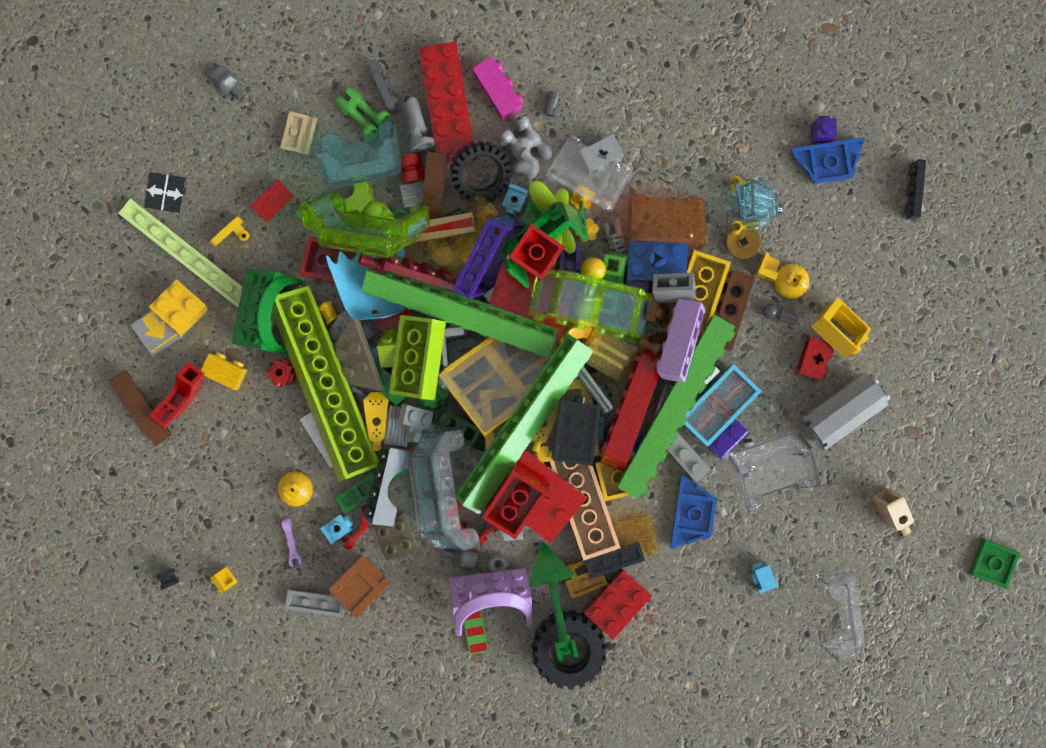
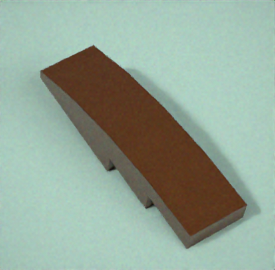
(138, 406)

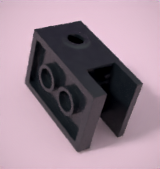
(576, 431)

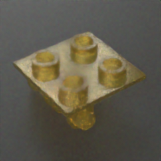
(637, 530)

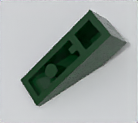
(449, 422)

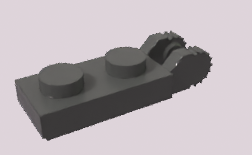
(383, 85)

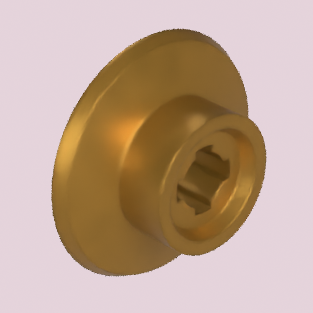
(752, 240)

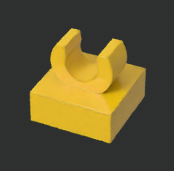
(223, 580)

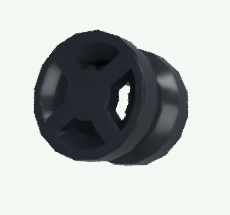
(167, 578)

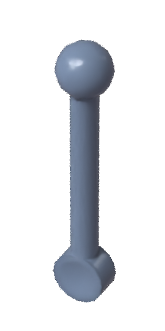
(737, 188)

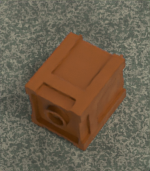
(359, 586)

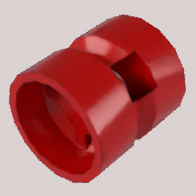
(411, 168)

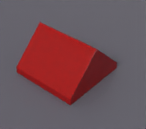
(536, 252)

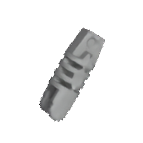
(616, 241)

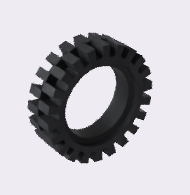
(470, 152)

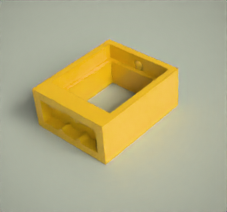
(849, 321)

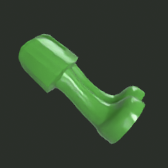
(350, 108)

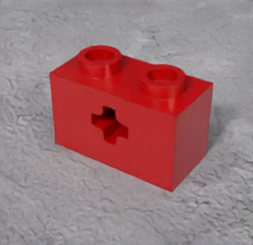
(807, 366)

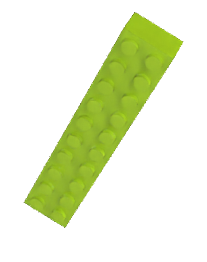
(323, 383)

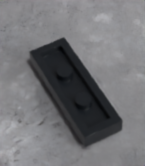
(915, 189)
(614, 560)

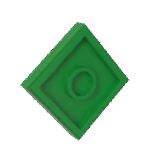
(994, 563)

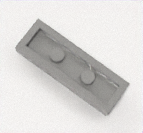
(314, 603)

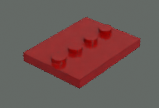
(516, 298)
(558, 504)

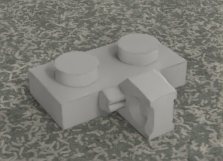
(416, 421)

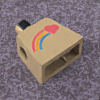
(894, 510)

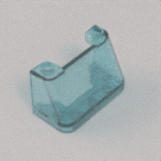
(360, 160)

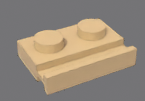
(298, 133)

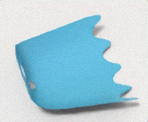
(349, 282)

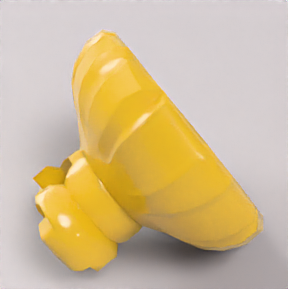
(786, 286)
(302, 488)

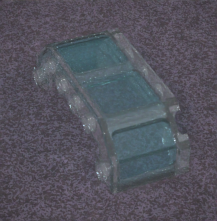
(435, 491)

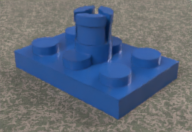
(655, 258)

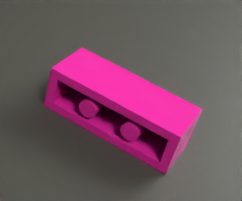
(498, 88)

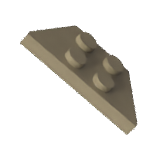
(357, 358)

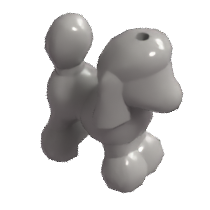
(520, 148)

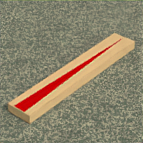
(449, 227)

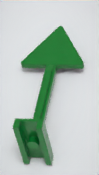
(549, 570)

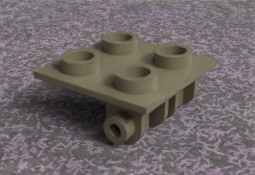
(397, 539)

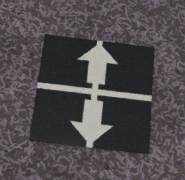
(164, 192)

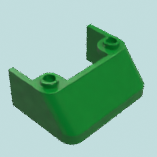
(553, 223)

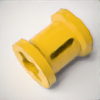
(328, 312)

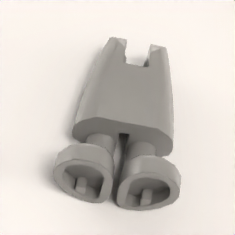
(416, 128)

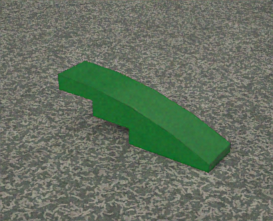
(359, 492)

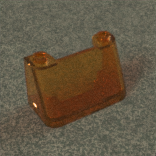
(666, 220)

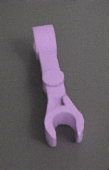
(287, 527)

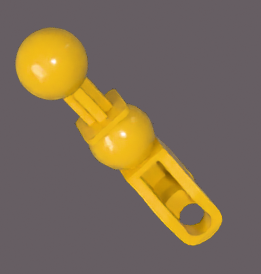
(594, 268)

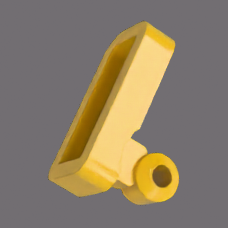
(236, 227)

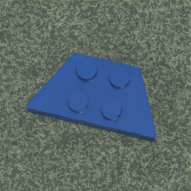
(829, 160)
(693, 514)

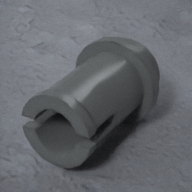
(551, 103)

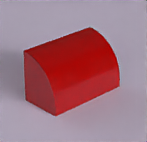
(272, 201)

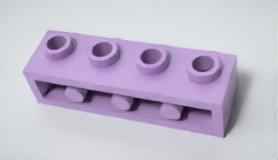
(681, 340)

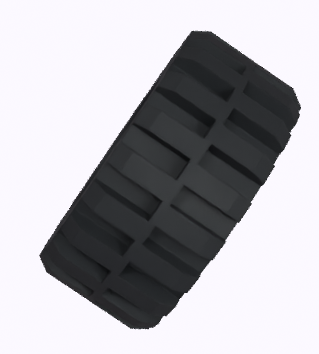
(573, 674)

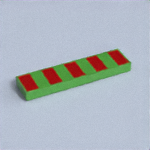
(476, 633)

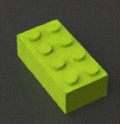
(417, 357)

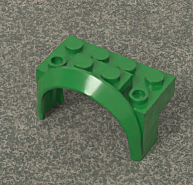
(255, 309)

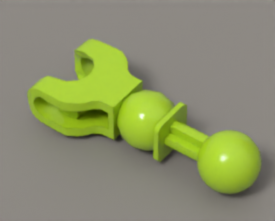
(363, 203)

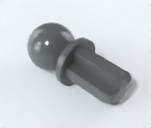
(771, 311)

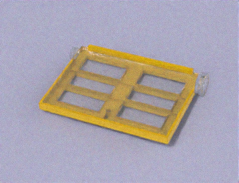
(492, 381)

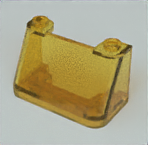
(454, 256)

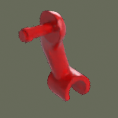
(350, 541)

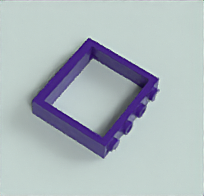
(486, 257)

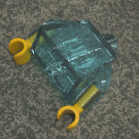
(758, 204)

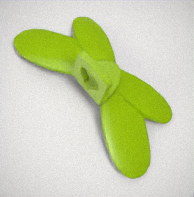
(543, 199)

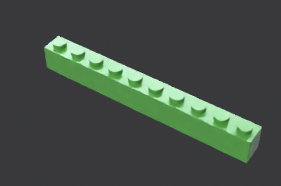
(457, 309)
(674, 408)
(523, 424)

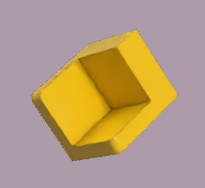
(767, 268)

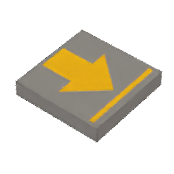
(154, 333)

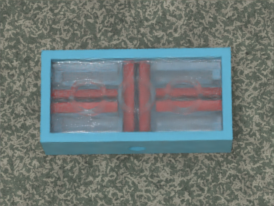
(720, 404)

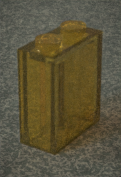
(611, 355)

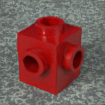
(288, 372)

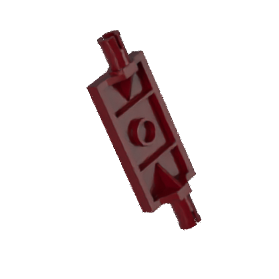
(408, 267)

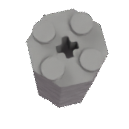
(844, 410)

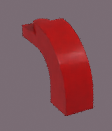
(186, 387)

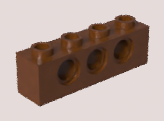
(743, 283)

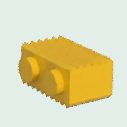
(224, 371)

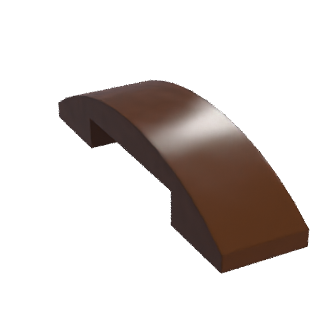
(434, 183)

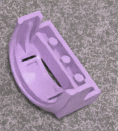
(489, 590)

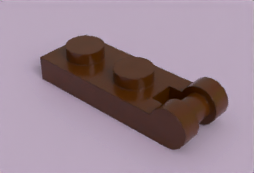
(656, 314)
(654, 342)

